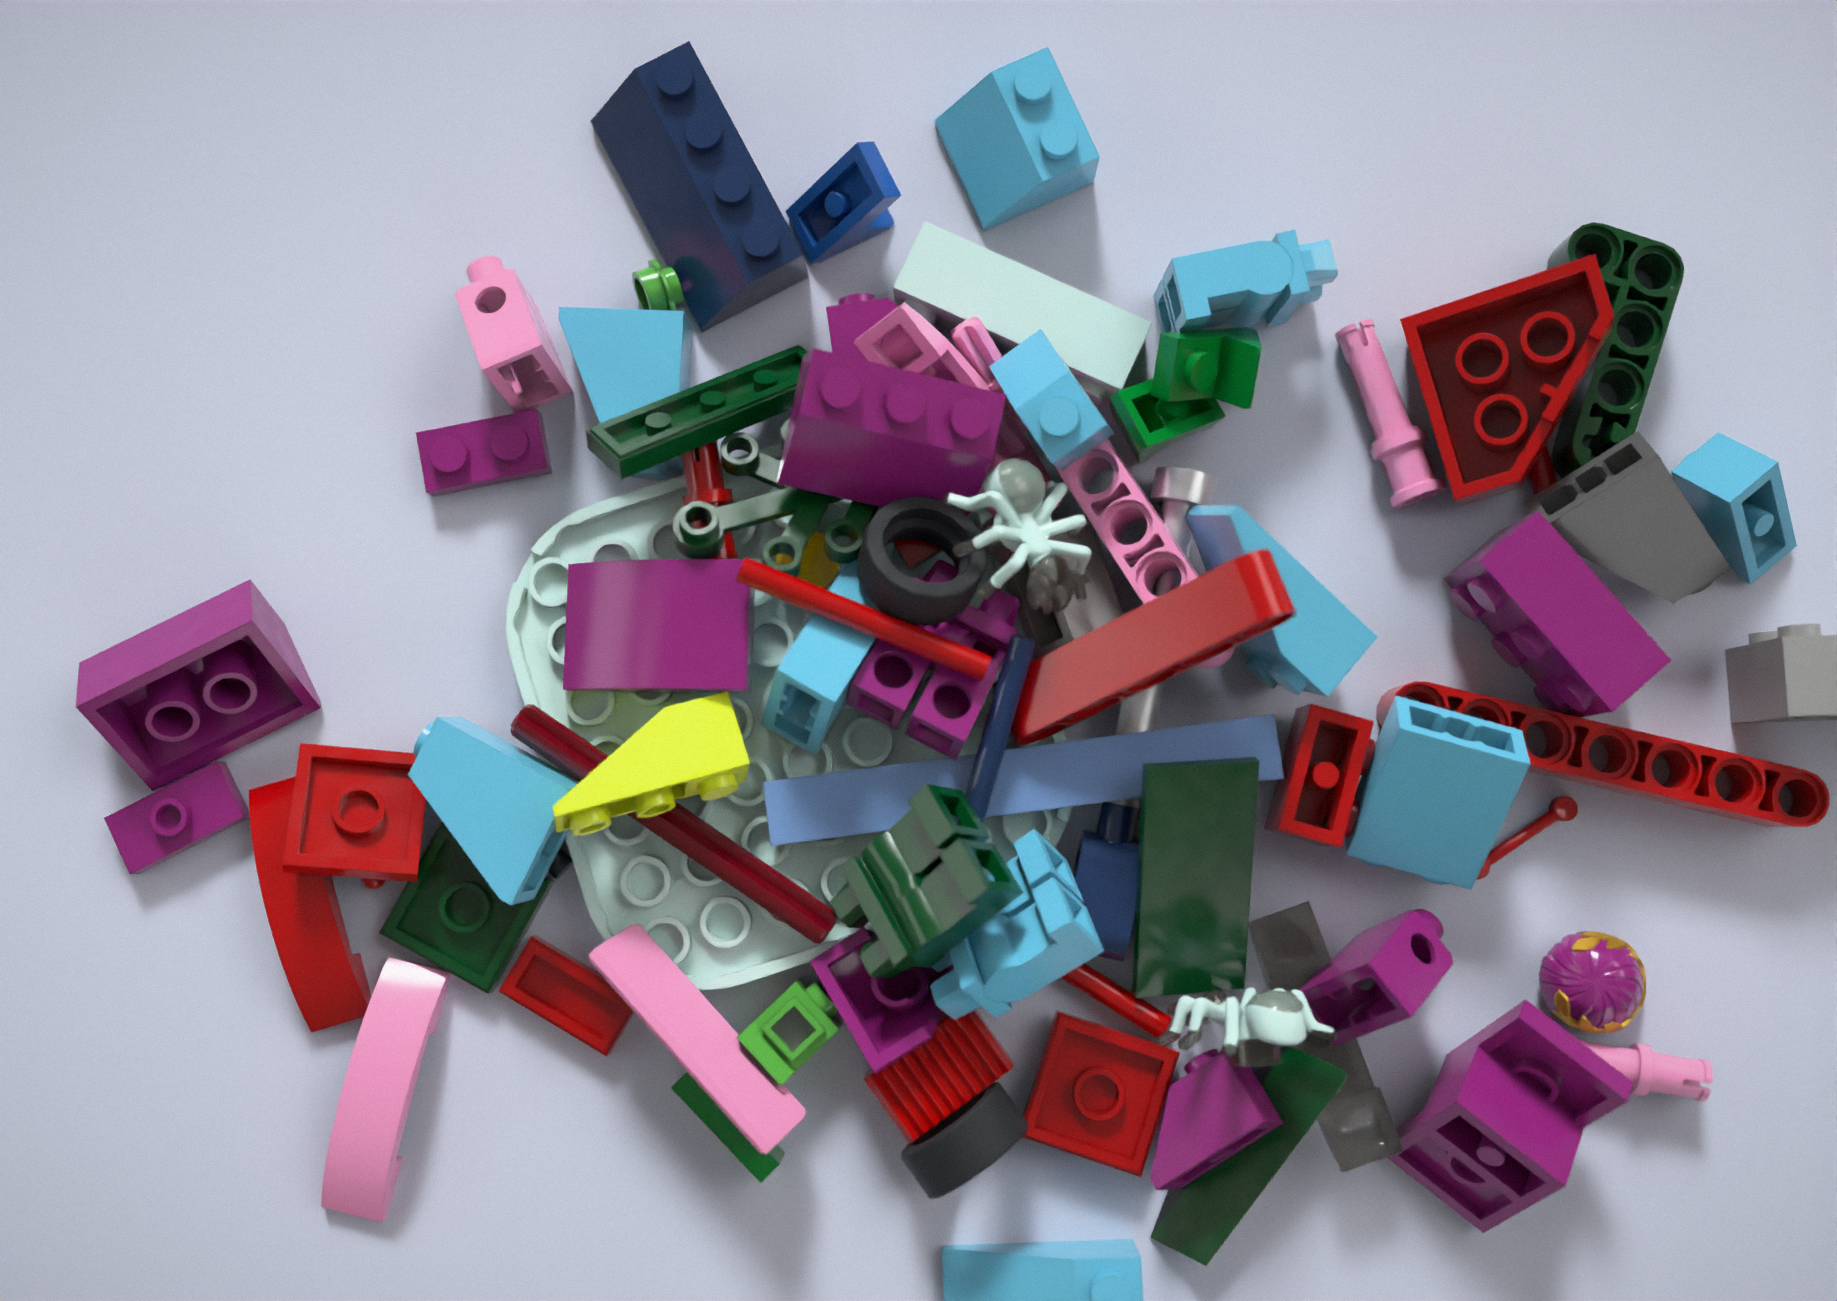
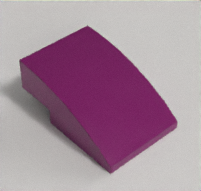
(658, 627)

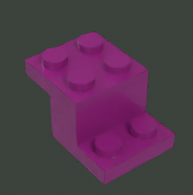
(1508, 1117)

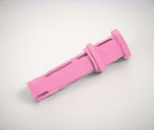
(1397, 441)

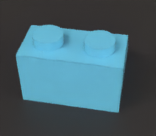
(1018, 140)

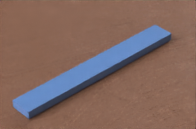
(1026, 782)

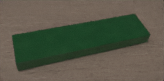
(697, 414)

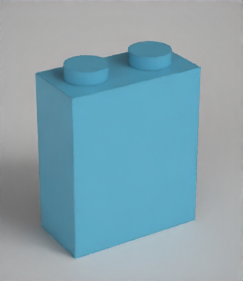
(1436, 792)

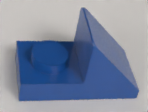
(845, 204)

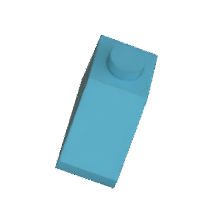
(1050, 401)
(1739, 504)

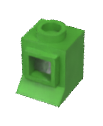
(791, 1029)

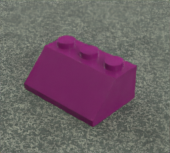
(886, 432)
(196, 686)

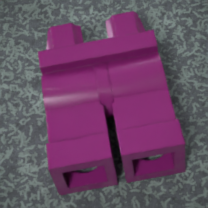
(951, 699)

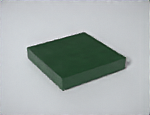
(457, 916)

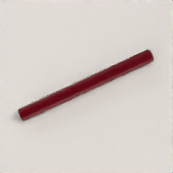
(686, 832)

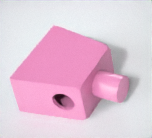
(510, 336)

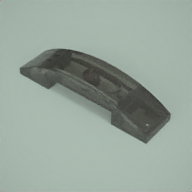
(1357, 1117)

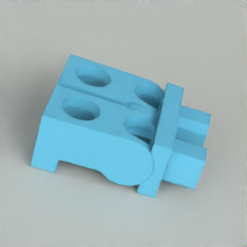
(1243, 283)
(1025, 943)

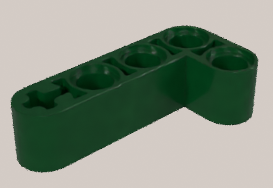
(1622, 367)

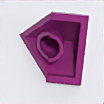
(881, 1013)

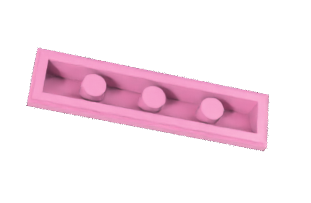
(697, 1036)

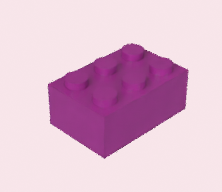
(1555, 619)

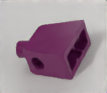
(1403, 961)

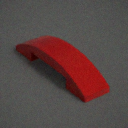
(305, 920)

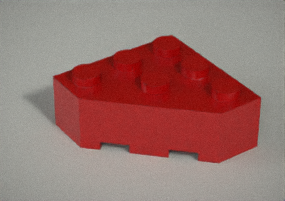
(1505, 370)

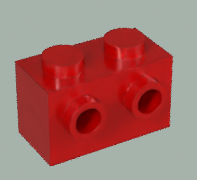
(1321, 776)

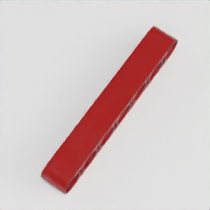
(1630, 760)

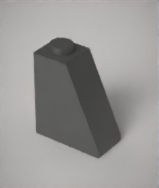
(1633, 521)

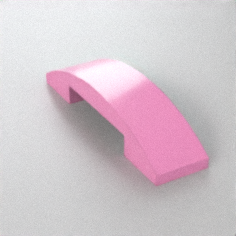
(915, 345)
(380, 1088)

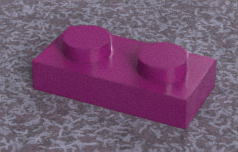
(483, 452)

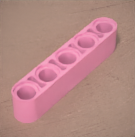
(1117, 507)

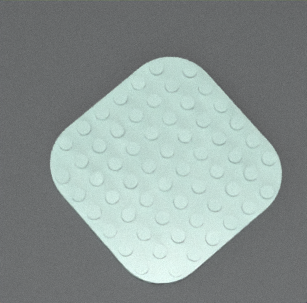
(633, 873)

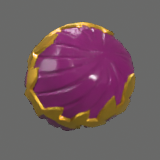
(1593, 982)

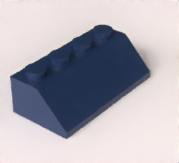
(698, 188)

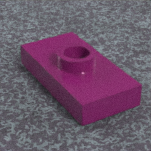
(177, 817)

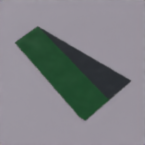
(1210, 1207)

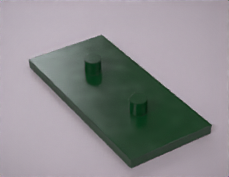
(1194, 876)

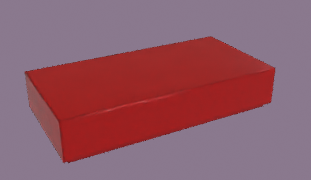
(567, 995)

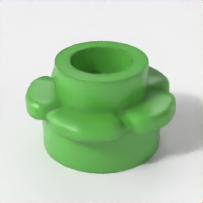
(657, 287)

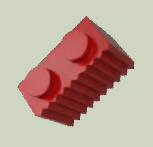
(940, 1074)

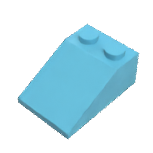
(1312, 647)
(1043, 1271)

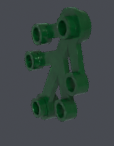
(804, 505)

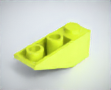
(672, 757)

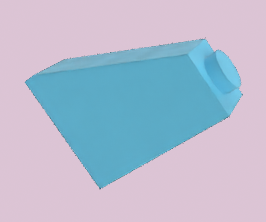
(630, 361)
(818, 672)
(492, 802)

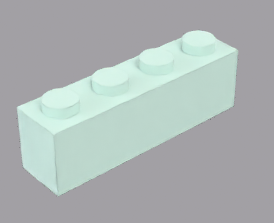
(959, 280)

